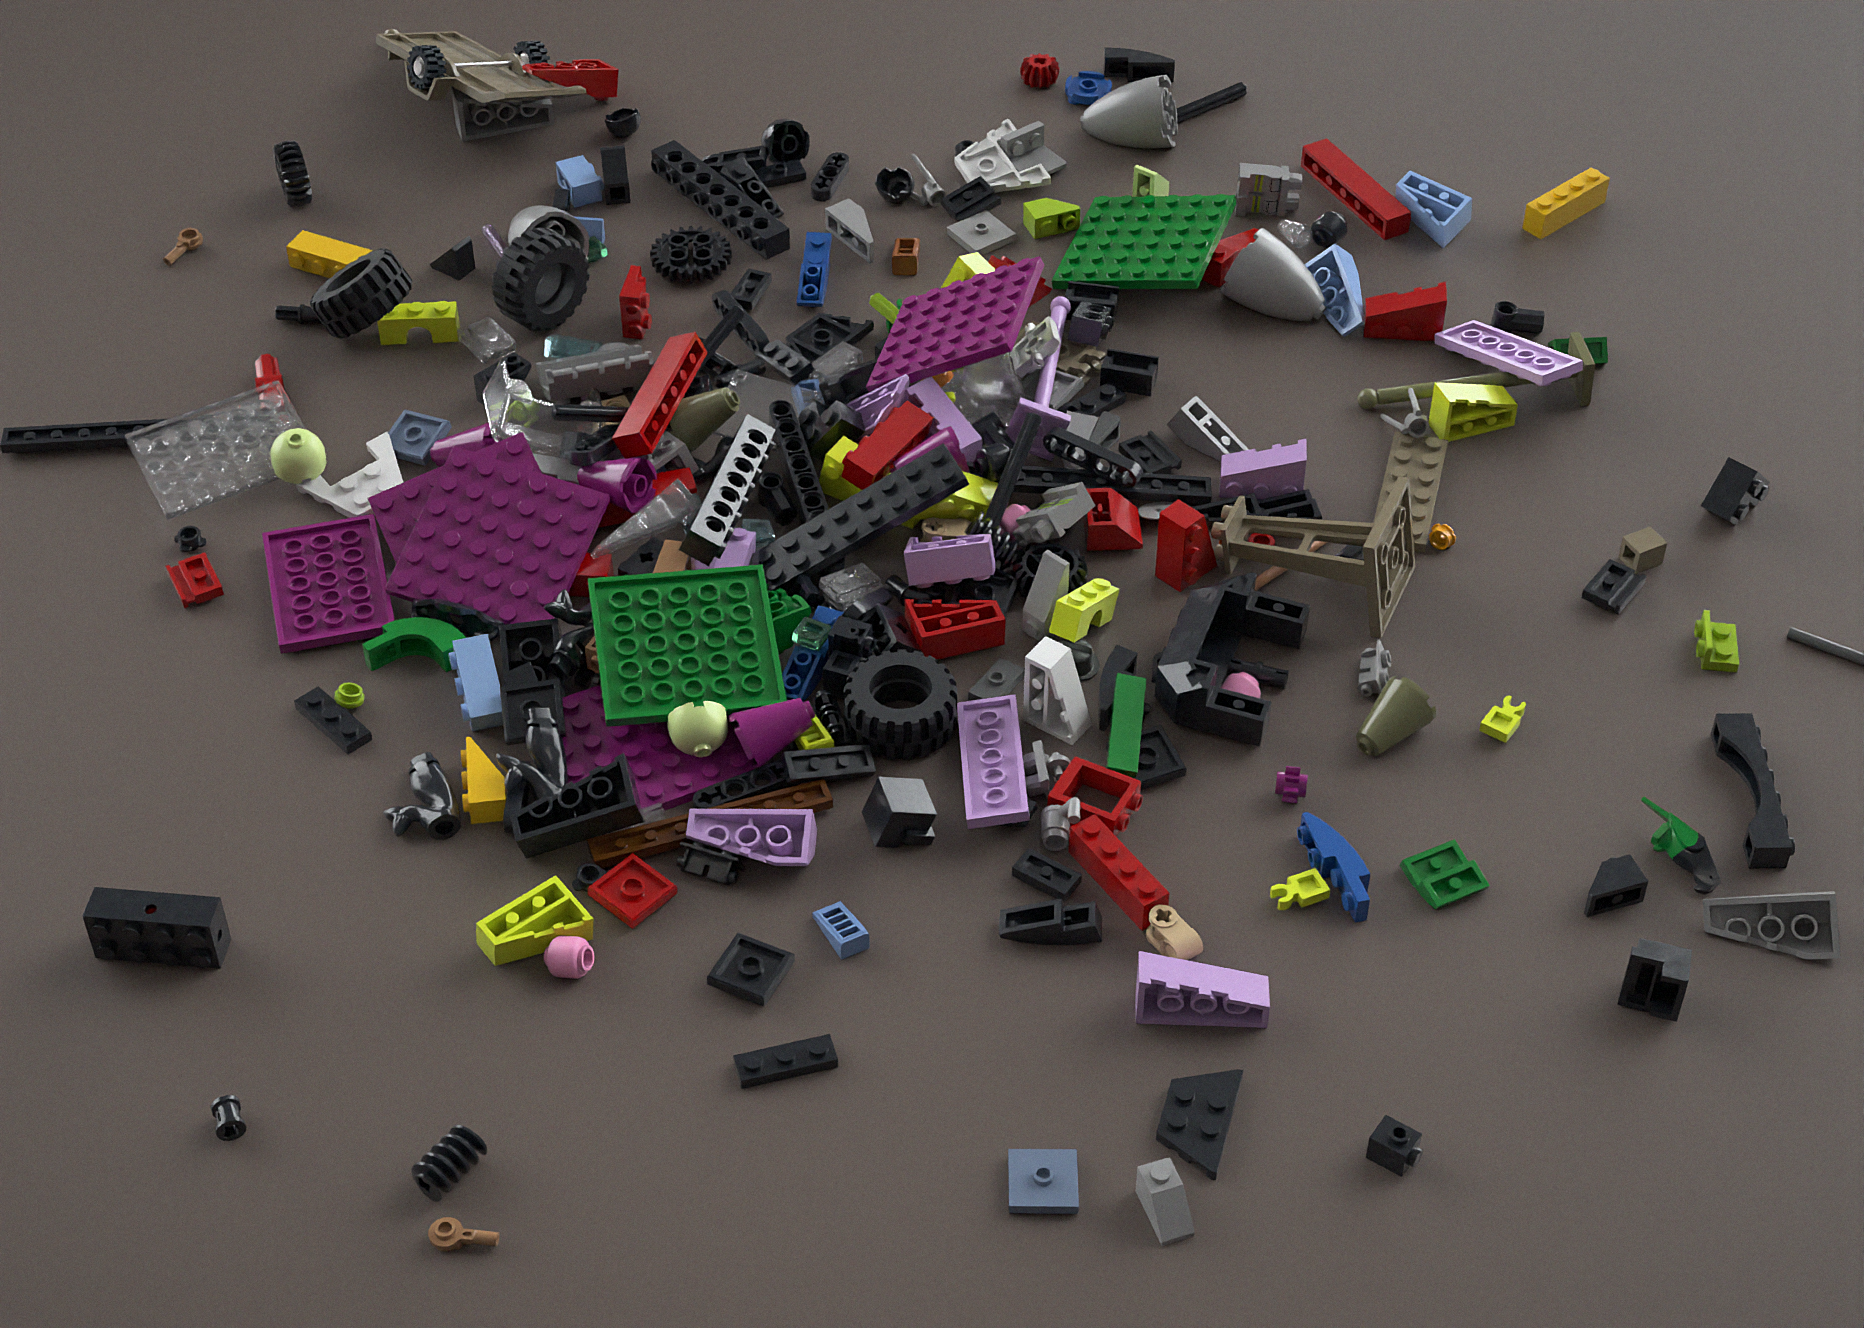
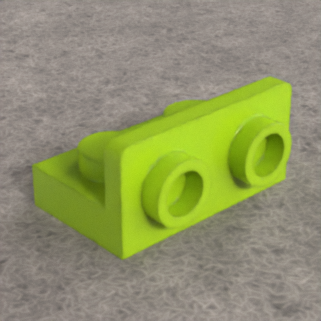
(1716, 644)

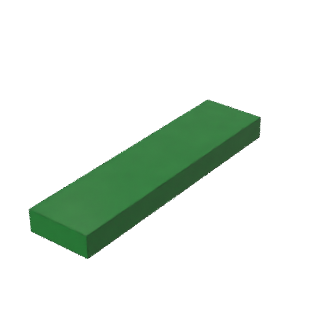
(1126, 724)

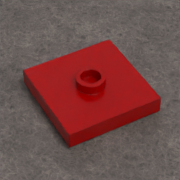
(632, 890)

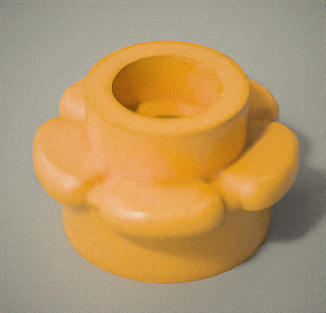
(1442, 536)

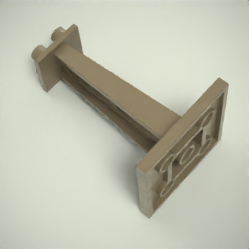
(1385, 544)

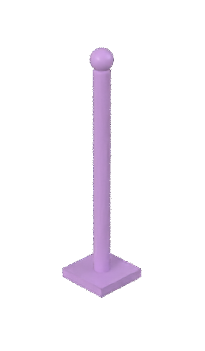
(1051, 418)

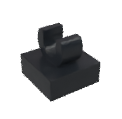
(806, 589)

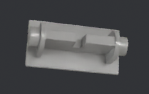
(1373, 670)

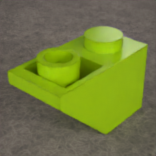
(1050, 217)

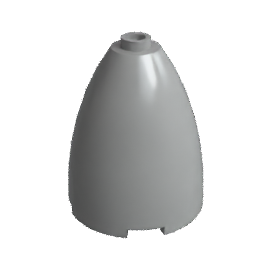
(1135, 115)
(549, 218)
(1273, 281)

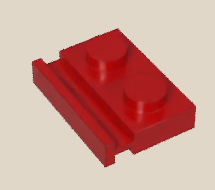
(195, 580)

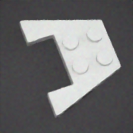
(993, 165)
(351, 493)

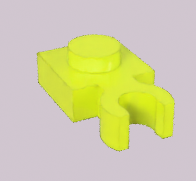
(1502, 721)
(1303, 887)

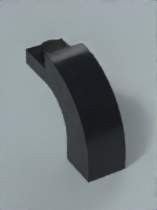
(847, 384)

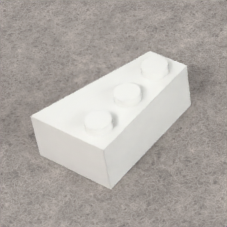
(1054, 692)

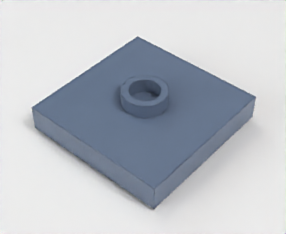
(416, 434)
(1043, 1181)

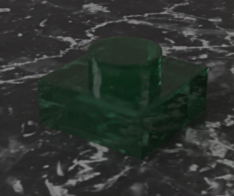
(596, 250)
(811, 633)

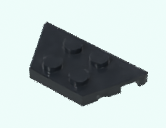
(824, 333)
(1199, 1117)

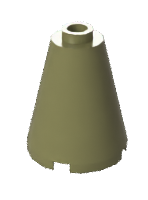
(703, 415)
(1394, 716)

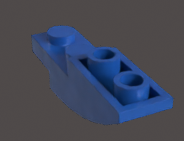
(814, 270)
(805, 664)
(1338, 860)

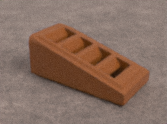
(905, 256)

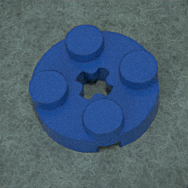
(1086, 87)

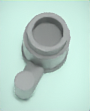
(1056, 823)

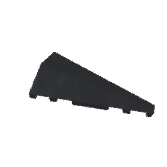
(1289, 505)

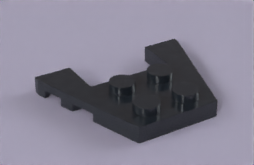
(998, 587)

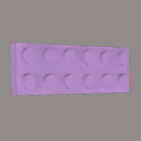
(1509, 352)
(992, 762)

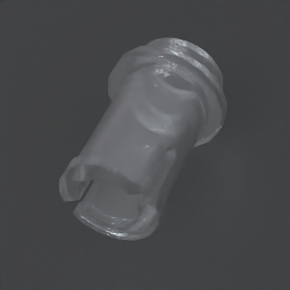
(652, 814)

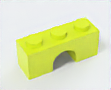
(437, 317)
(1086, 605)

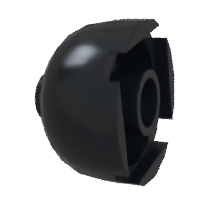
(785, 141)

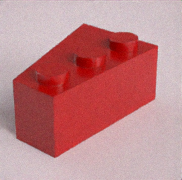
(1406, 315)
(1183, 546)
(955, 628)

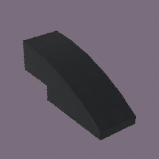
(1136, 64)
(1119, 661)
(1052, 923)

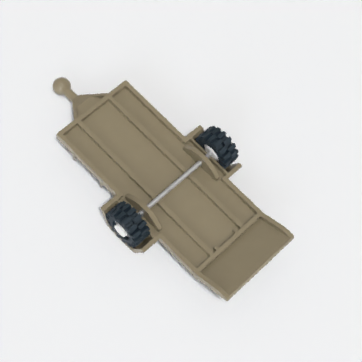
(454, 60)

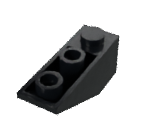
(744, 178)

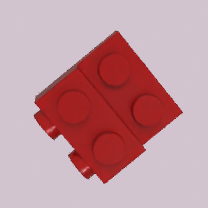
(634, 305)

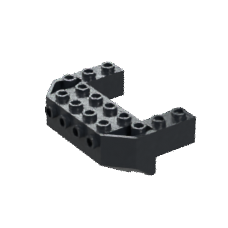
(1202, 648)

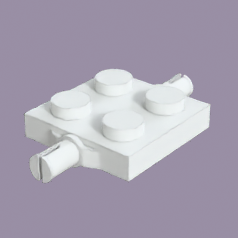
(1035, 346)

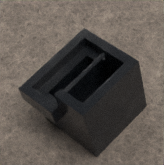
(898, 812)
(1656, 979)

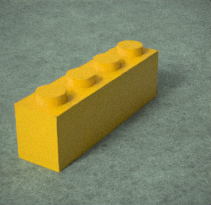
(1565, 203)
(321, 254)

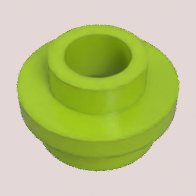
(349, 695)

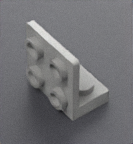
(1027, 149)
(673, 450)

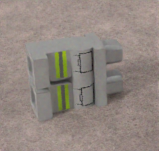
(1266, 189)
(1060, 511)

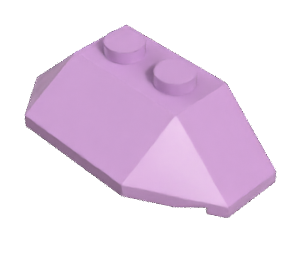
(879, 403)

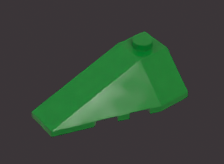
(786, 616)

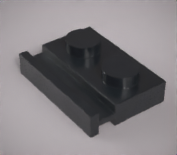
(971, 199)
(1150, 454)
(1613, 586)

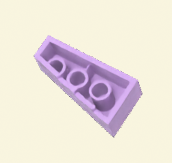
(1198, 994)

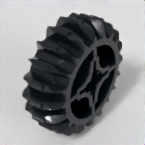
(292, 173)
(1028, 562)

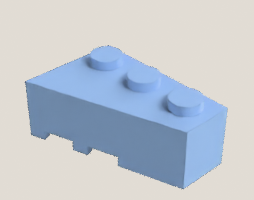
(1434, 207)
(477, 682)

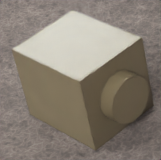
(1642, 550)

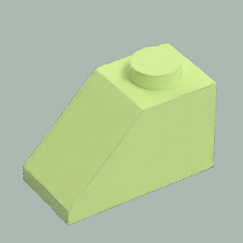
(1148, 183)

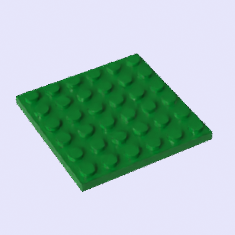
(1146, 241)
(684, 642)

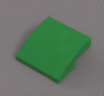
(1444, 874)

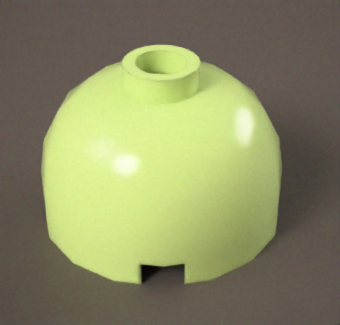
(298, 456)
(698, 729)

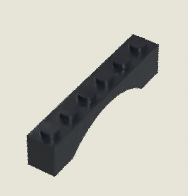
(1739, 745)

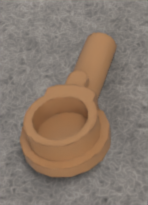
(187, 240)
(449, 1234)

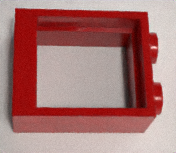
(1102, 779)

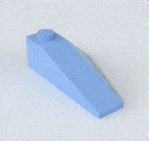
(1341, 288)

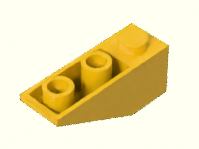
(484, 784)

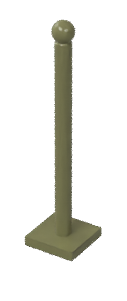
(1581, 381)

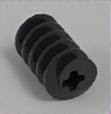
(1003, 550)
(445, 1159)

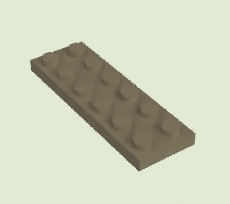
(1423, 464)

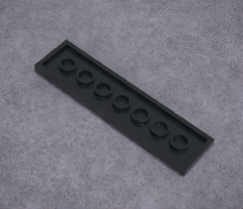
(860, 518)

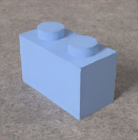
(580, 179)

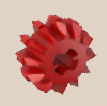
(1039, 70)

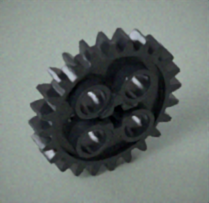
(710, 254)

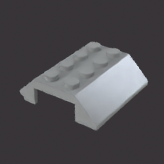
(604, 370)

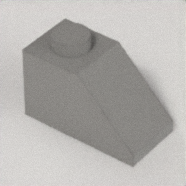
(1164, 1201)

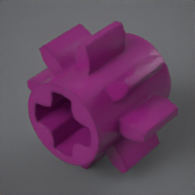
(1291, 784)

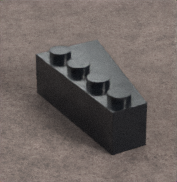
(580, 811)

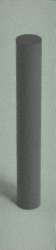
(1826, 646)

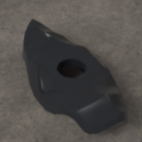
(474, 621)

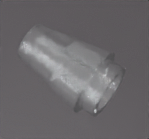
(1296, 233)

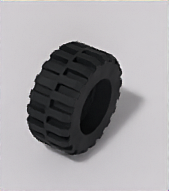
(523, 266)
(361, 293)
(900, 731)

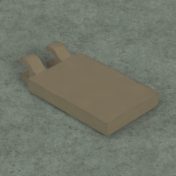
(1073, 357)

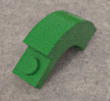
(412, 637)

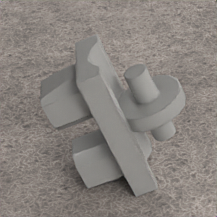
(1046, 767)

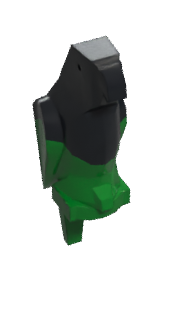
(1685, 848)

